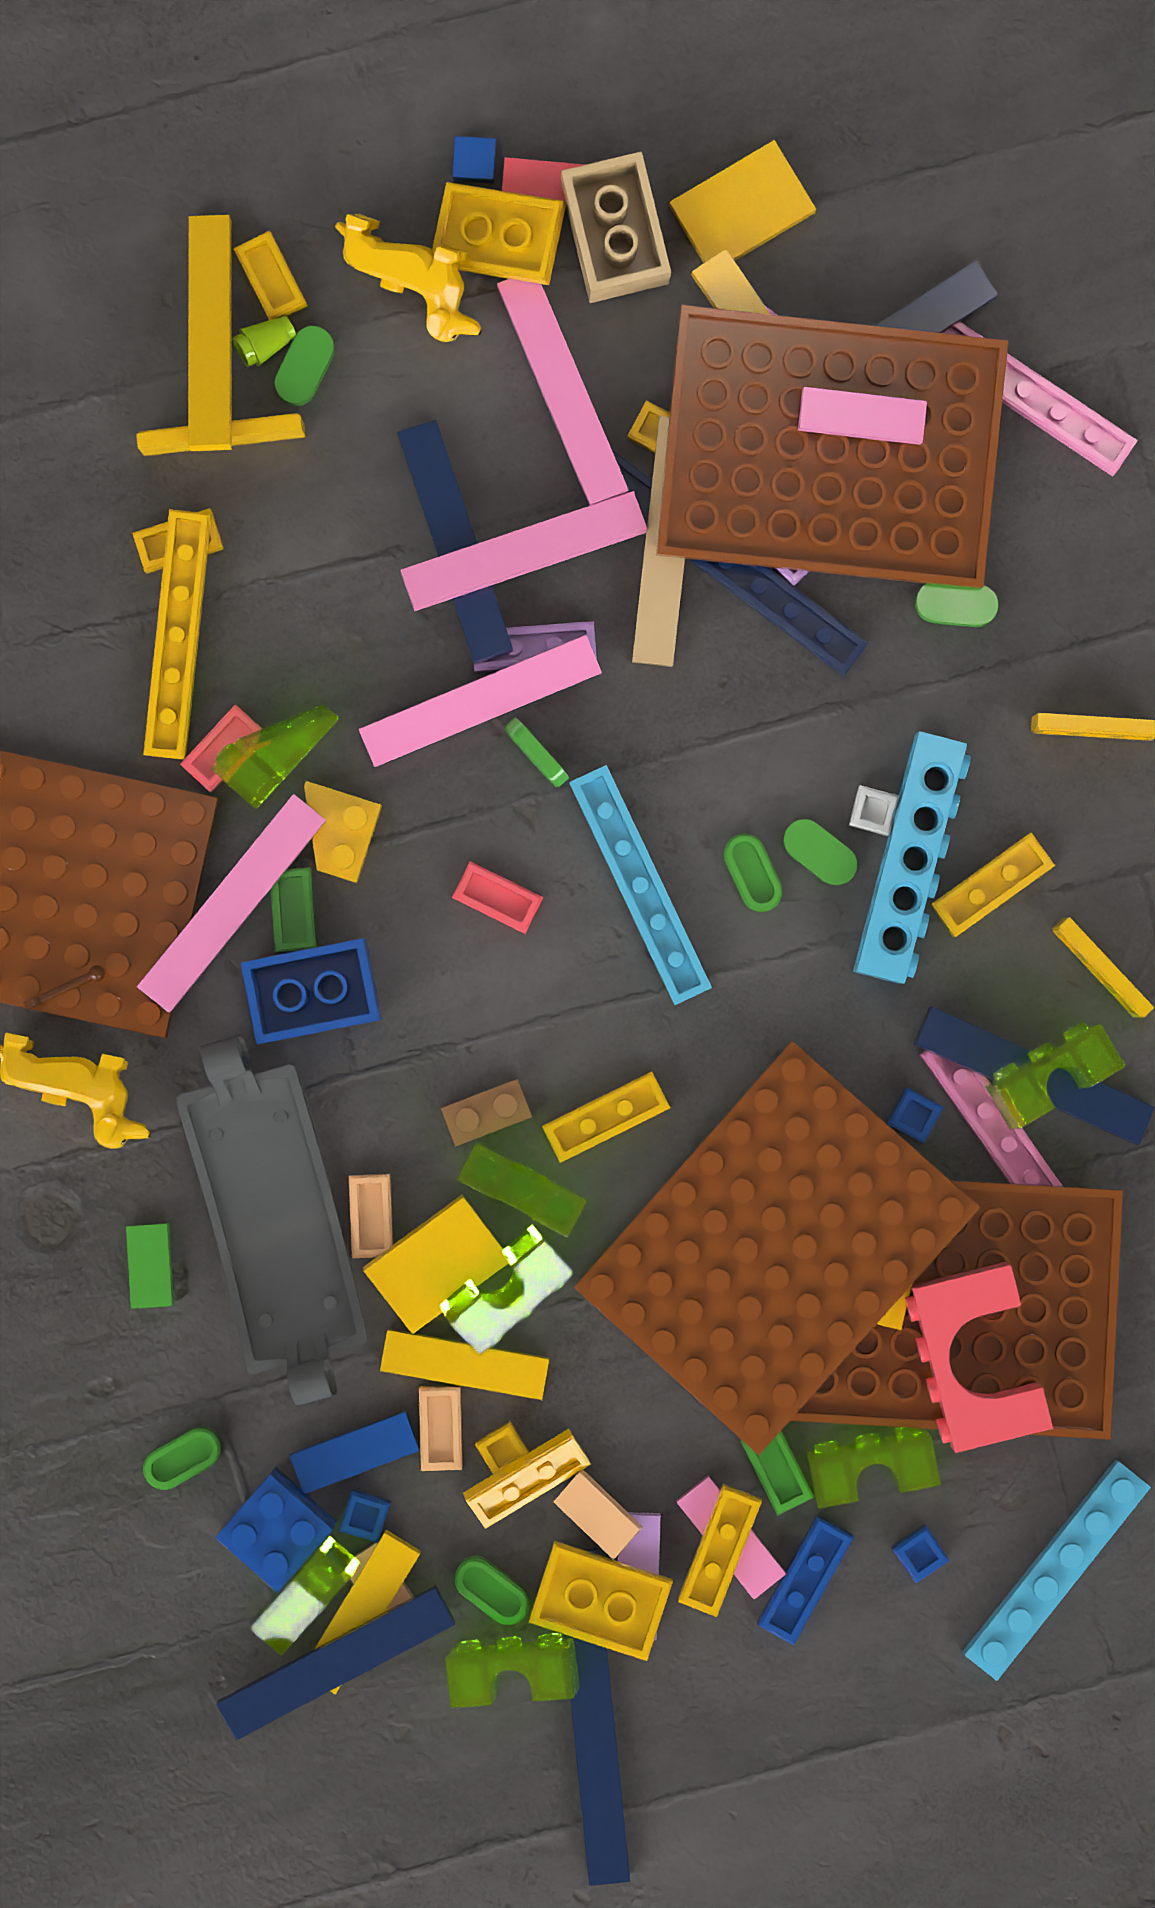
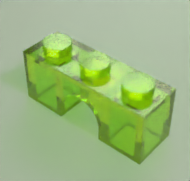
(1022, 1090)
(522, 1188)
(485, 1315)
(837, 1468)
(546, 1663)

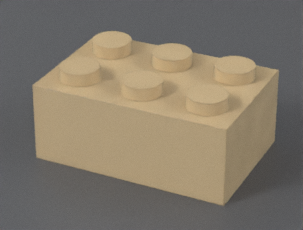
(615, 227)

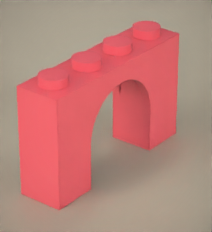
(970, 1416)

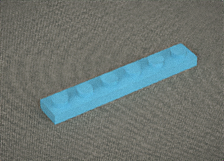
(640, 885)
(1056, 1569)

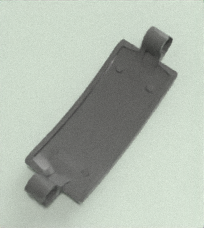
(273, 1219)

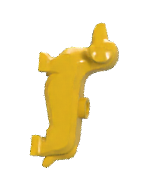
(412, 267)
(74, 1080)

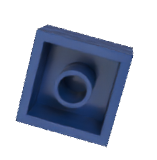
(276, 1529)

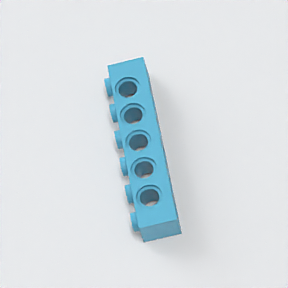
(951, 761)

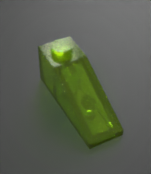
(267, 756)
(305, 1595)

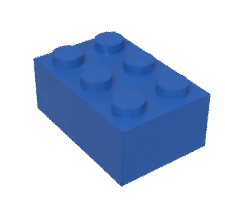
(311, 991)

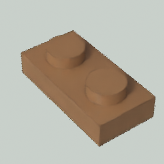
(486, 1112)

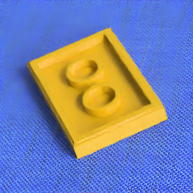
(743, 205)
(501, 231)
(435, 1262)
(600, 1600)

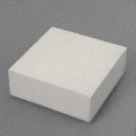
(873, 810)

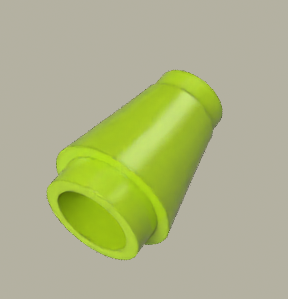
(263, 340)

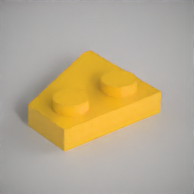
(347, 833)

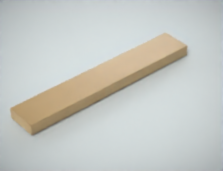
(659, 580)

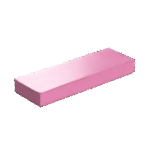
(862, 415)
(757, 1566)

